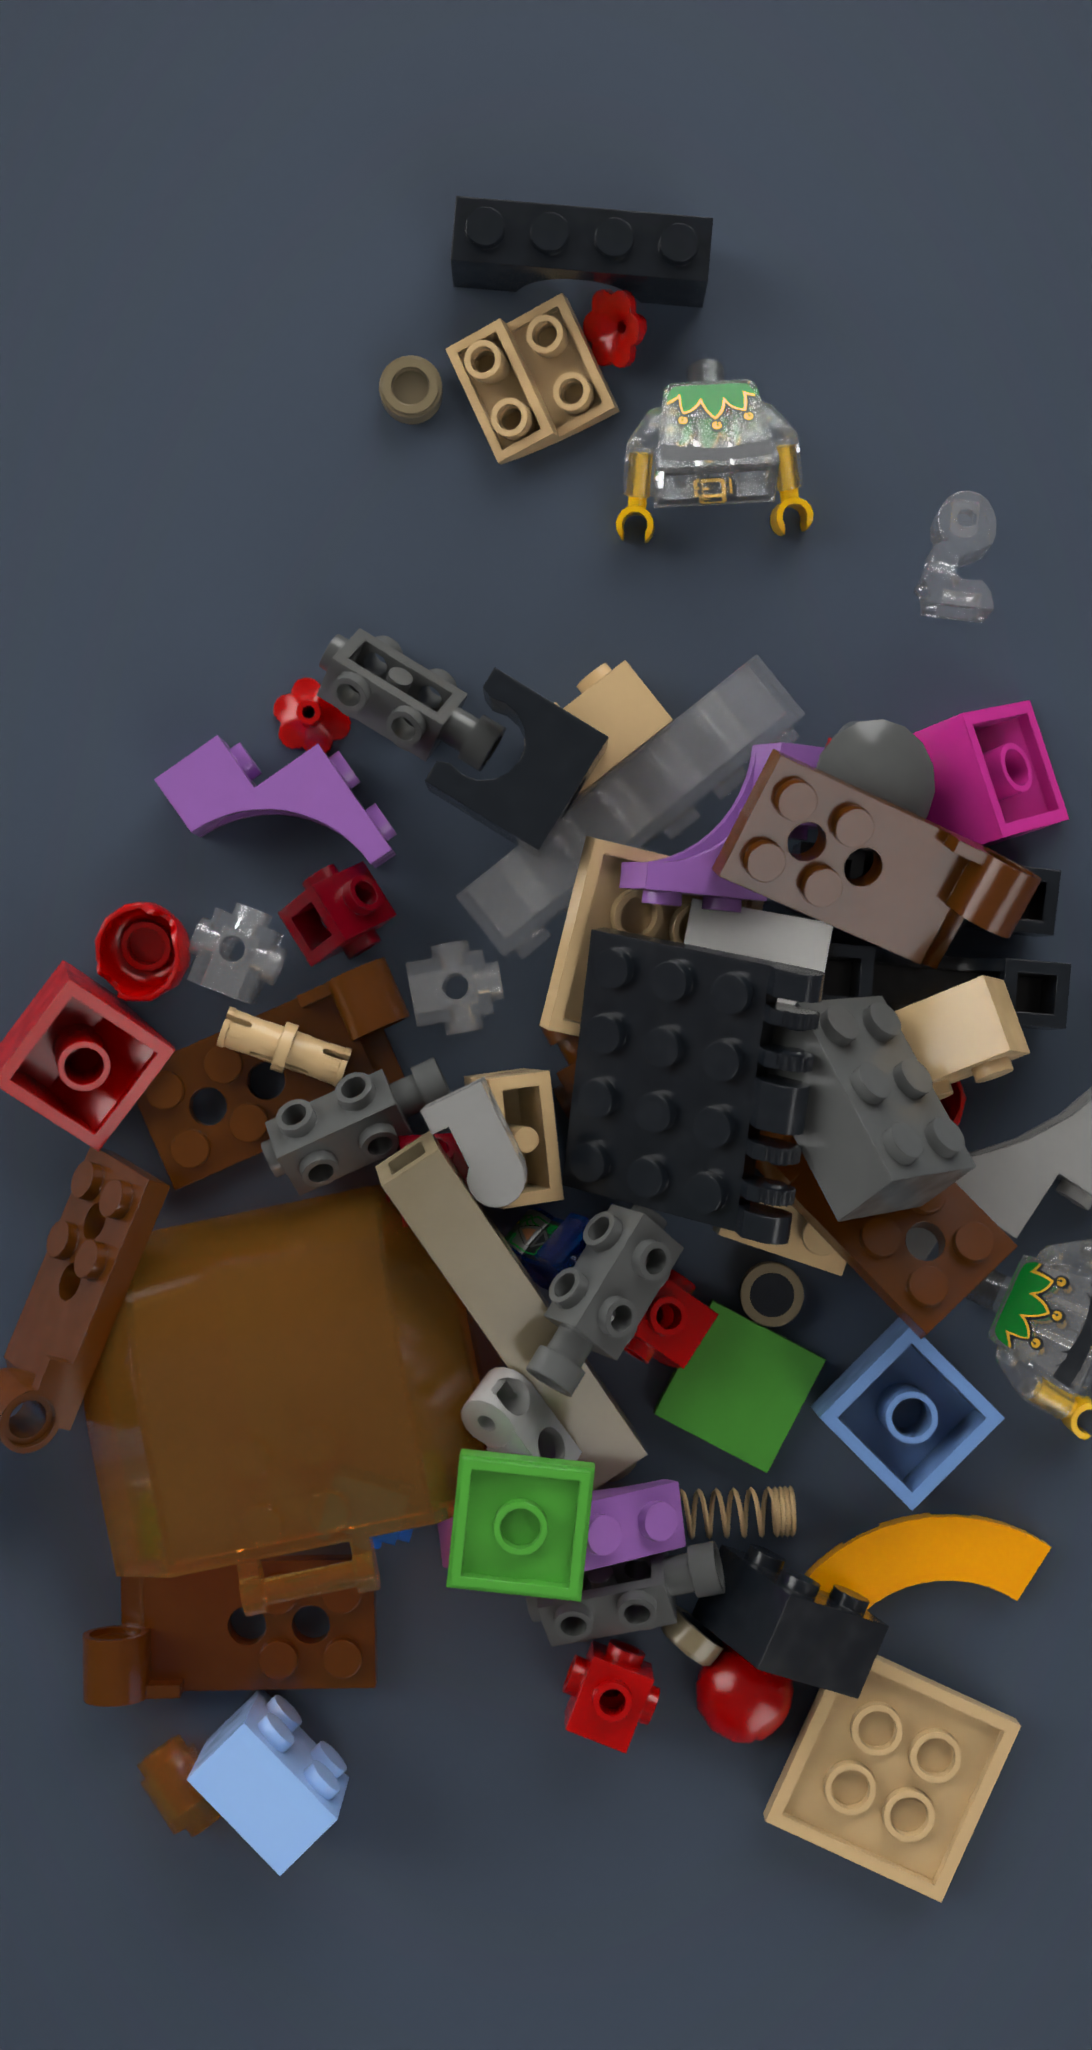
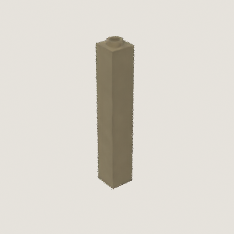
(502, 1297)

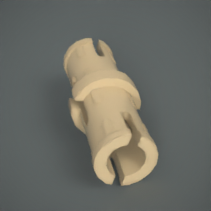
(283, 1046)

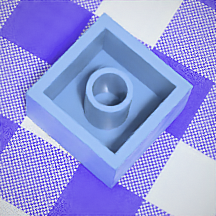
(271, 1779)

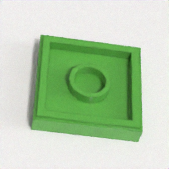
(741, 1388)
(520, 1525)

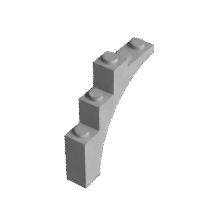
(1018, 1172)

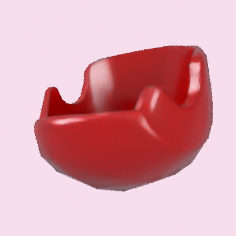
(142, 951)
(741, 1699)

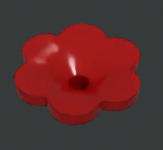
(614, 327)
(301, 732)

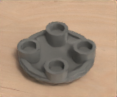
(883, 762)

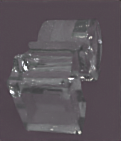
(960, 535)

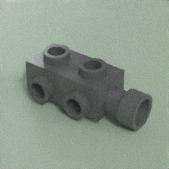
(398, 700)
(348, 1131)
(604, 1292)
(631, 1595)

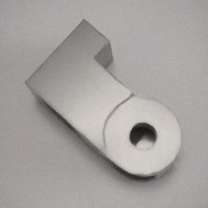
(485, 1140)
(515, 1419)

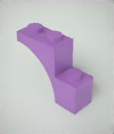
(218, 788)
(691, 869)
(622, 1524)

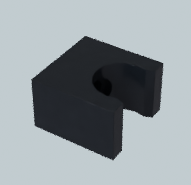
(545, 782)

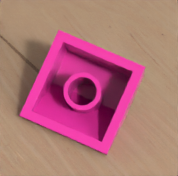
(992, 774)

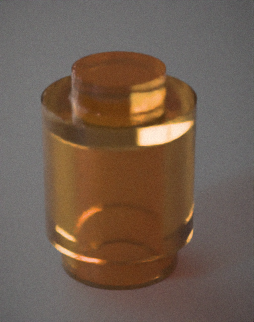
(170, 1792)

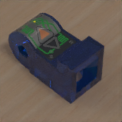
(547, 1243)

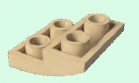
(532, 380)

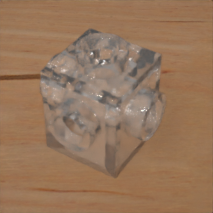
(213, 951)
(430, 979)

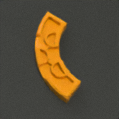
(930, 1550)

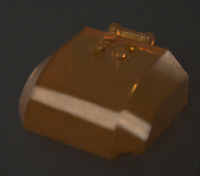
(281, 1395)

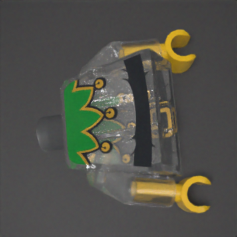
(713, 448)
(1045, 1328)

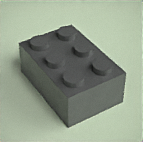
(872, 1112)

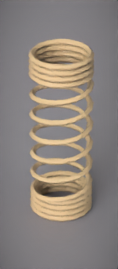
(782, 1509)

